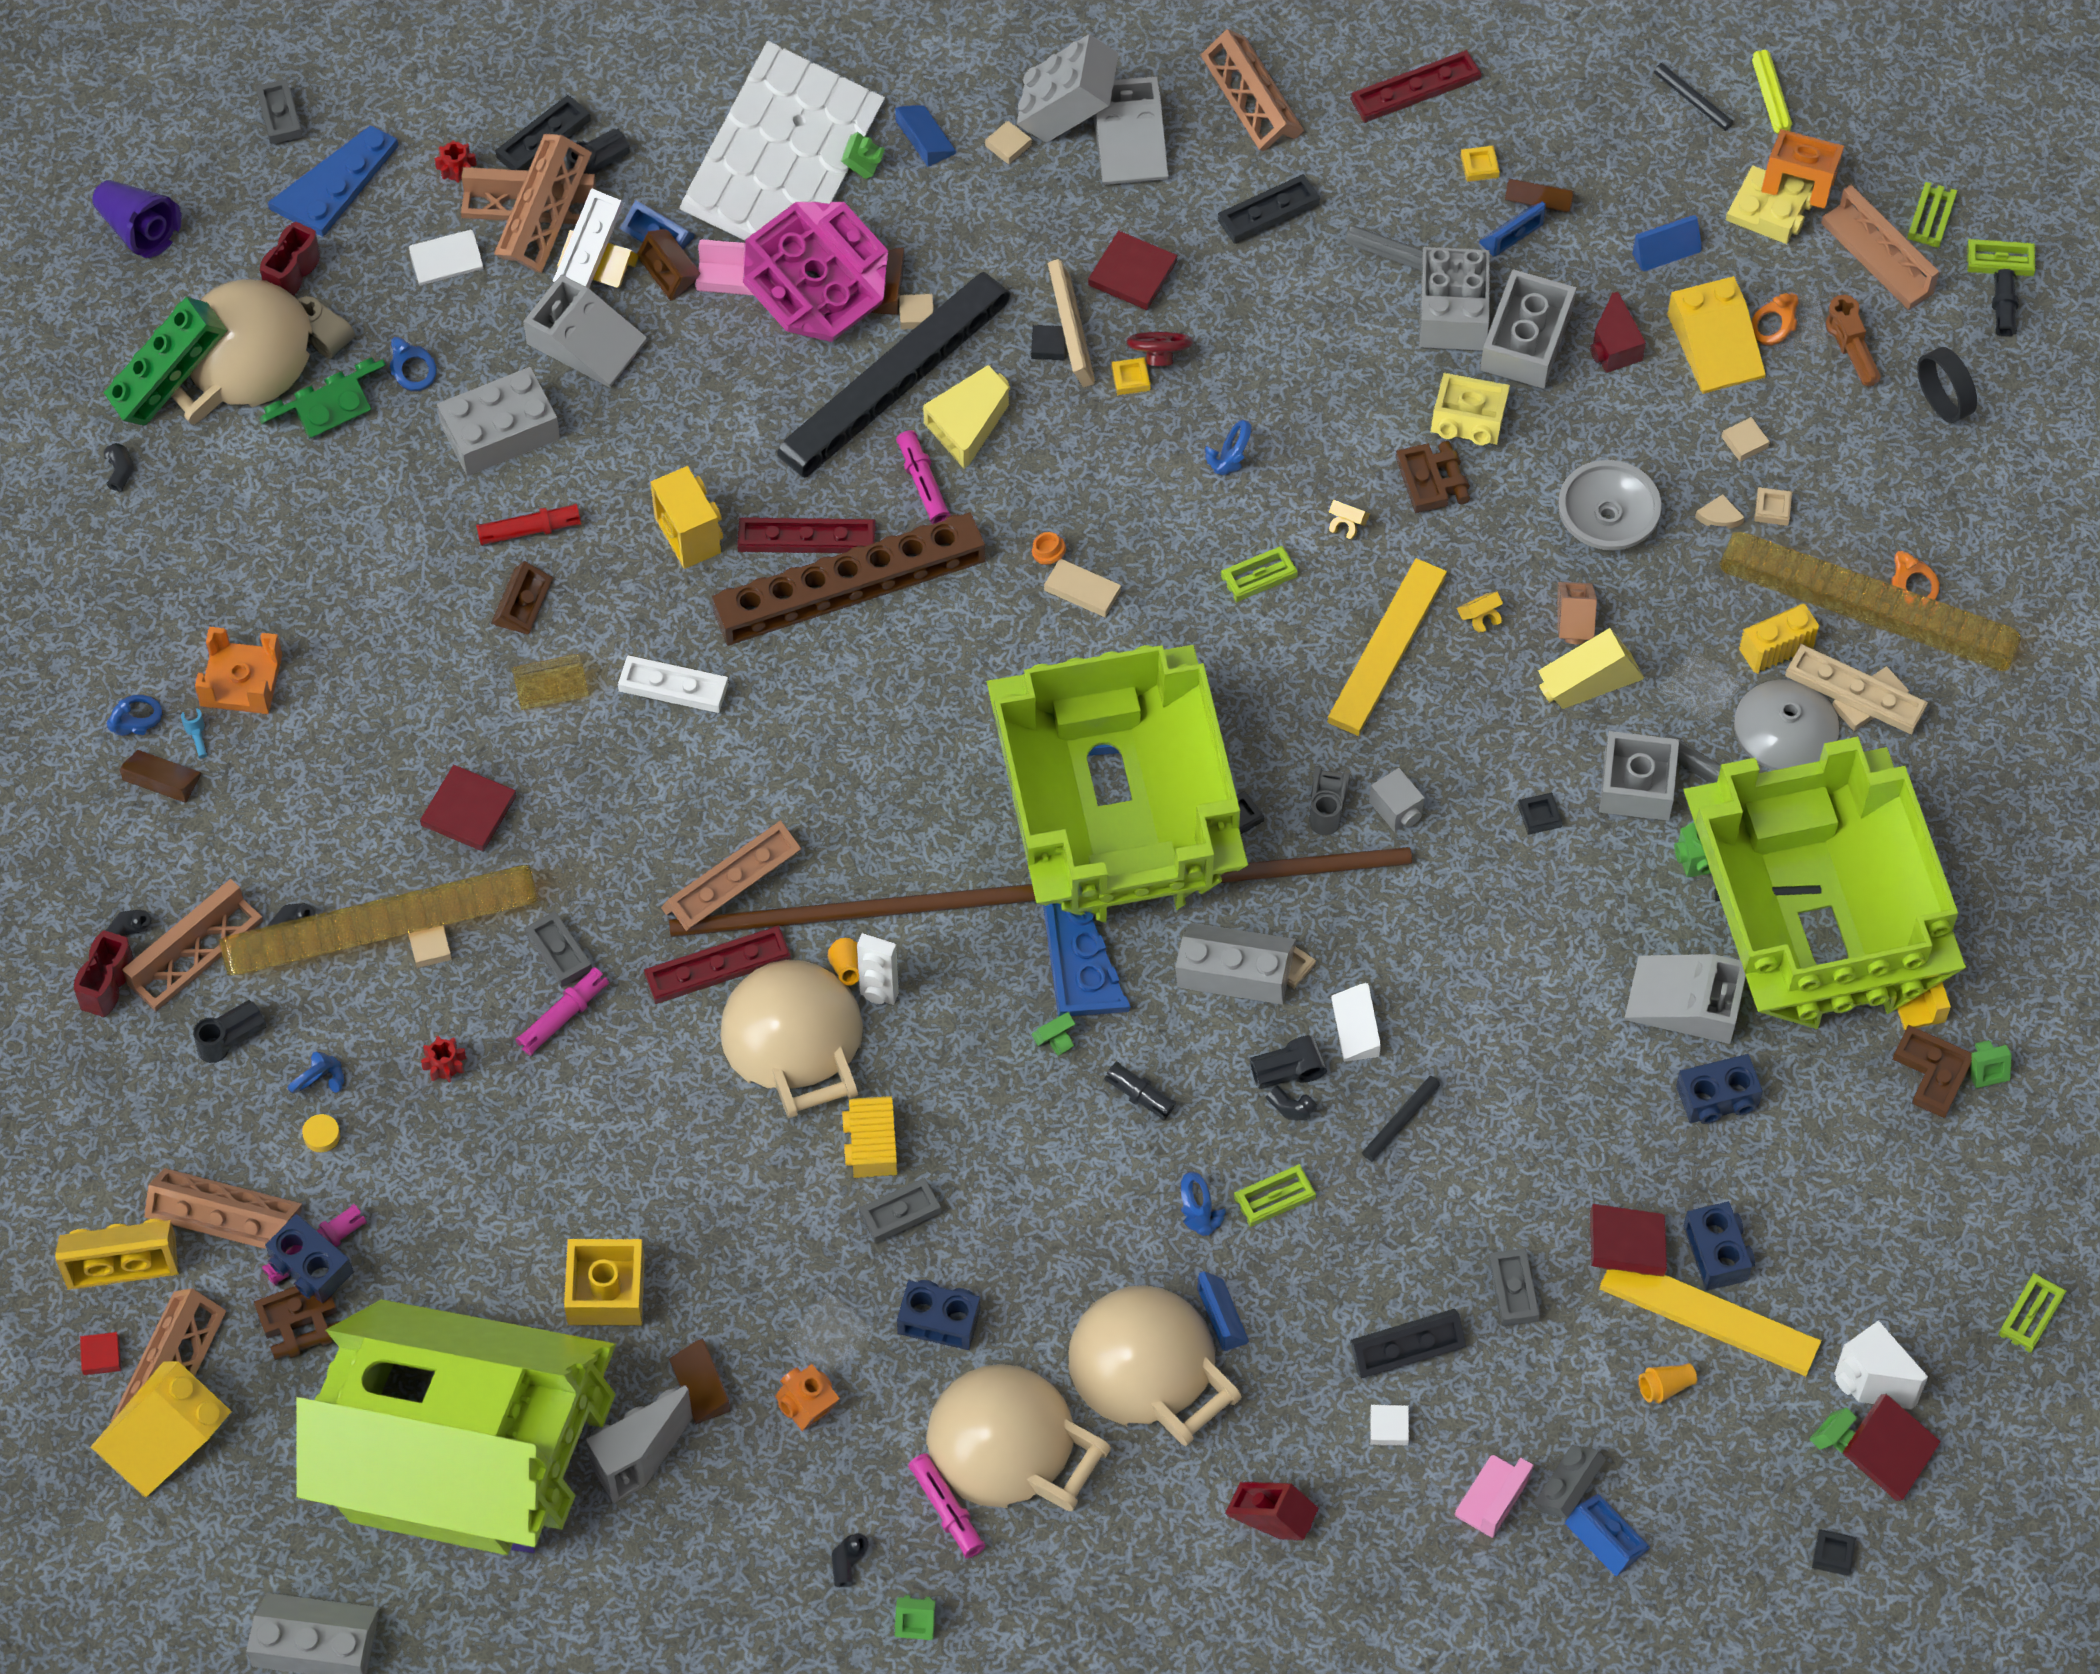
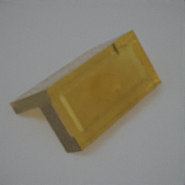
(550, 681)

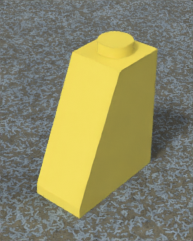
(968, 413)
(1590, 671)

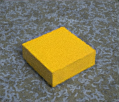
(1480, 163)
(1130, 376)

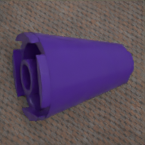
(138, 216)

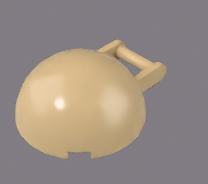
(258, 352)
(792, 1030)
(1147, 1358)
(1007, 1437)

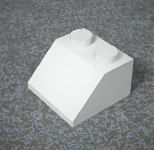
(1878, 1366)

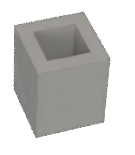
(1397, 800)

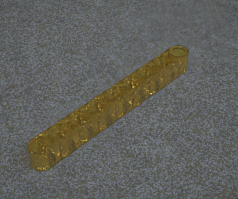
(1870, 601)
(378, 920)

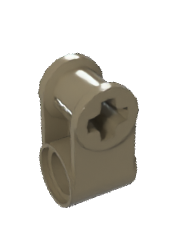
(329, 330)

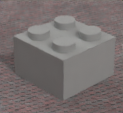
(1639, 775)

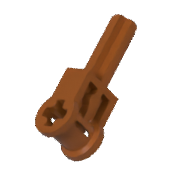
(1850, 334)

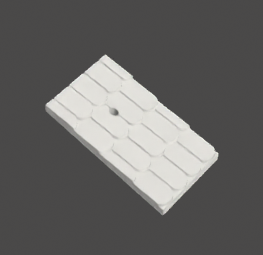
(779, 143)

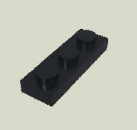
(561, 119)
(1268, 208)
(1408, 1343)

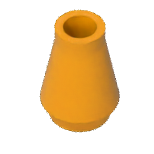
(844, 960)
(1663, 1382)

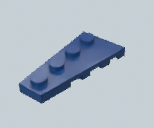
(334, 183)
(1080, 966)

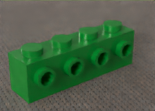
(165, 361)

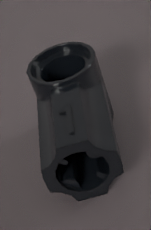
(604, 149)
(228, 1029)
(1298, 1060)

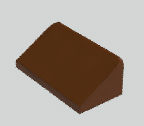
(1534, 193)
(667, 263)
(893, 282)
(522, 598)
(159, 775)
(697, 1371)

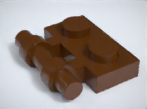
(1423, 479)
(290, 1310)

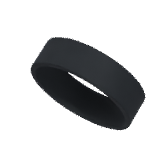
(1959, 378)

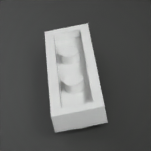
(590, 238)
(673, 684)
(877, 969)

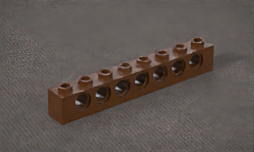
(837, 592)

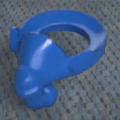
(401, 353)
(1230, 455)
(124, 724)
(320, 1065)
(1199, 1217)

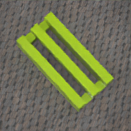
(1938, 194)
(2001, 260)
(1236, 586)
(1276, 1209)
(2018, 1336)

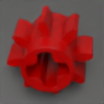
(453, 159)
(446, 1066)

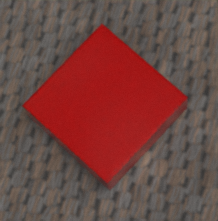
(100, 1353)

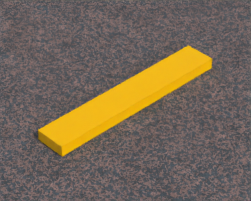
(1387, 647)
(1715, 1318)

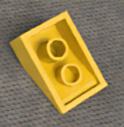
(1716, 334)
(160, 1427)

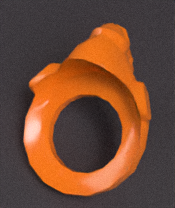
(1786, 307)
(1908, 565)

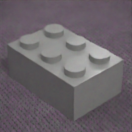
(1067, 88)
(1528, 328)
(498, 421)

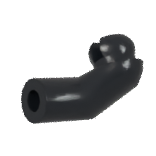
(122, 464)
(292, 912)
(130, 922)
(1291, 1108)
(845, 1556)

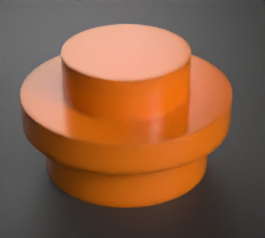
(1048, 548)

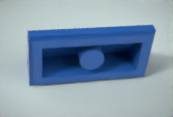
(924, 133)
(644, 219)
(1514, 229)
(1667, 243)
(1221, 1311)
(1606, 1534)

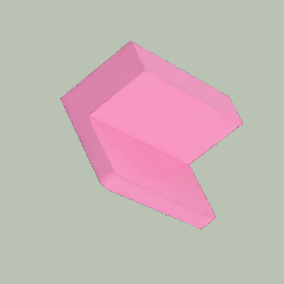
(721, 267)
(1494, 1494)

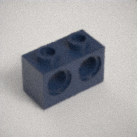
(1715, 1081)
(1711, 1246)
(315, 1254)
(935, 1323)

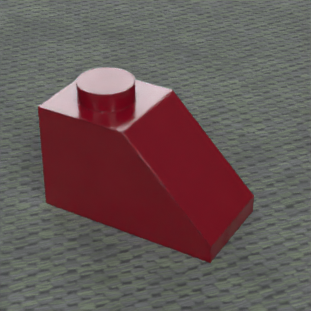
(1617, 337)
(1273, 1509)

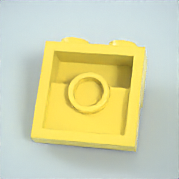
(1770, 214)
(1469, 409)

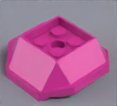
(823, 241)

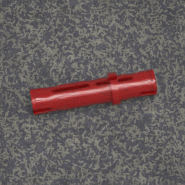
(528, 524)

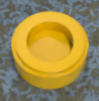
(321, 1133)

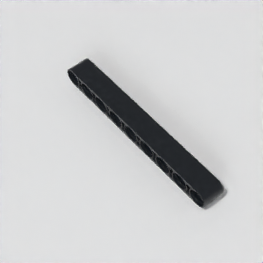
(893, 374)

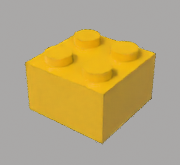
(687, 516)
(604, 1282)

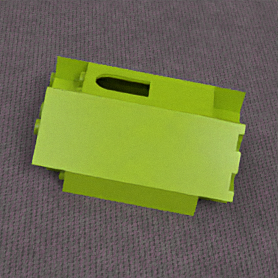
(1183, 804)
(1866, 843)
(481, 1450)

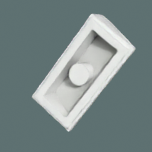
(445, 257)
(1356, 1023)

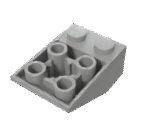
(1132, 133)
(1454, 298)
(582, 331)
(1687, 994)
(634, 1447)

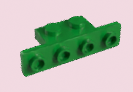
(330, 405)

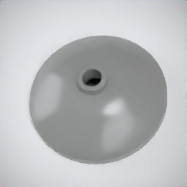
(1611, 490)
(1781, 739)

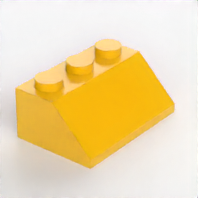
(117, 1254)

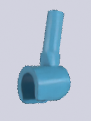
(195, 729)

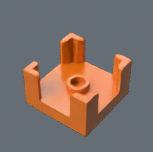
(1806, 159)
(239, 674)

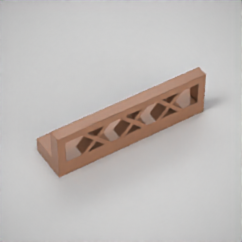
(1260, 84)
(507, 185)
(532, 200)
(1875, 249)
(732, 876)
(181, 938)
(221, 1211)
(168, 1335)

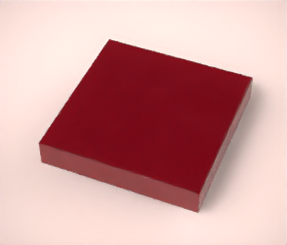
(1132, 270)
(468, 808)
(1628, 1240)
(1891, 1447)

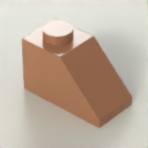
(1576, 612)

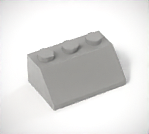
(1234, 963)
(312, 1635)

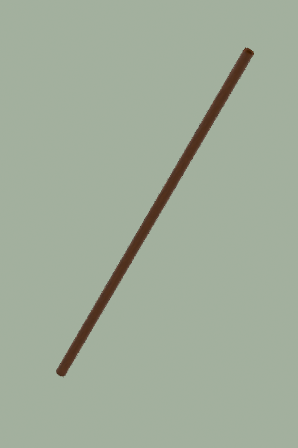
(1013, 894)

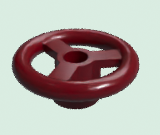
(1159, 346)

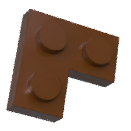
(1942, 1064)

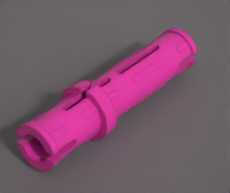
(918, 465)
(574, 1000)
(333, 1231)
(968, 1539)

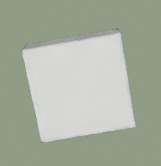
(1389, 1425)

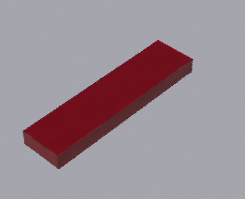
(1415, 86)
(804, 534)
(716, 964)

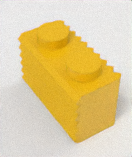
(1778, 637)
(872, 1137)

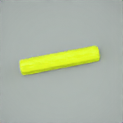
(1771, 91)

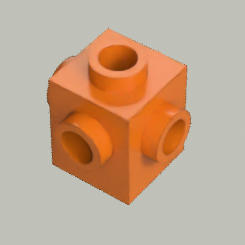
(806, 1396)

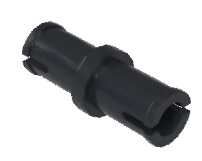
(2005, 303)
(1140, 1090)

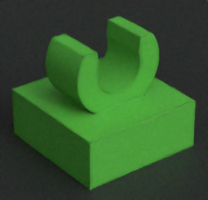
(862, 155)
(1056, 1033)
(1990, 1064)
(1835, 1430)
(915, 1618)

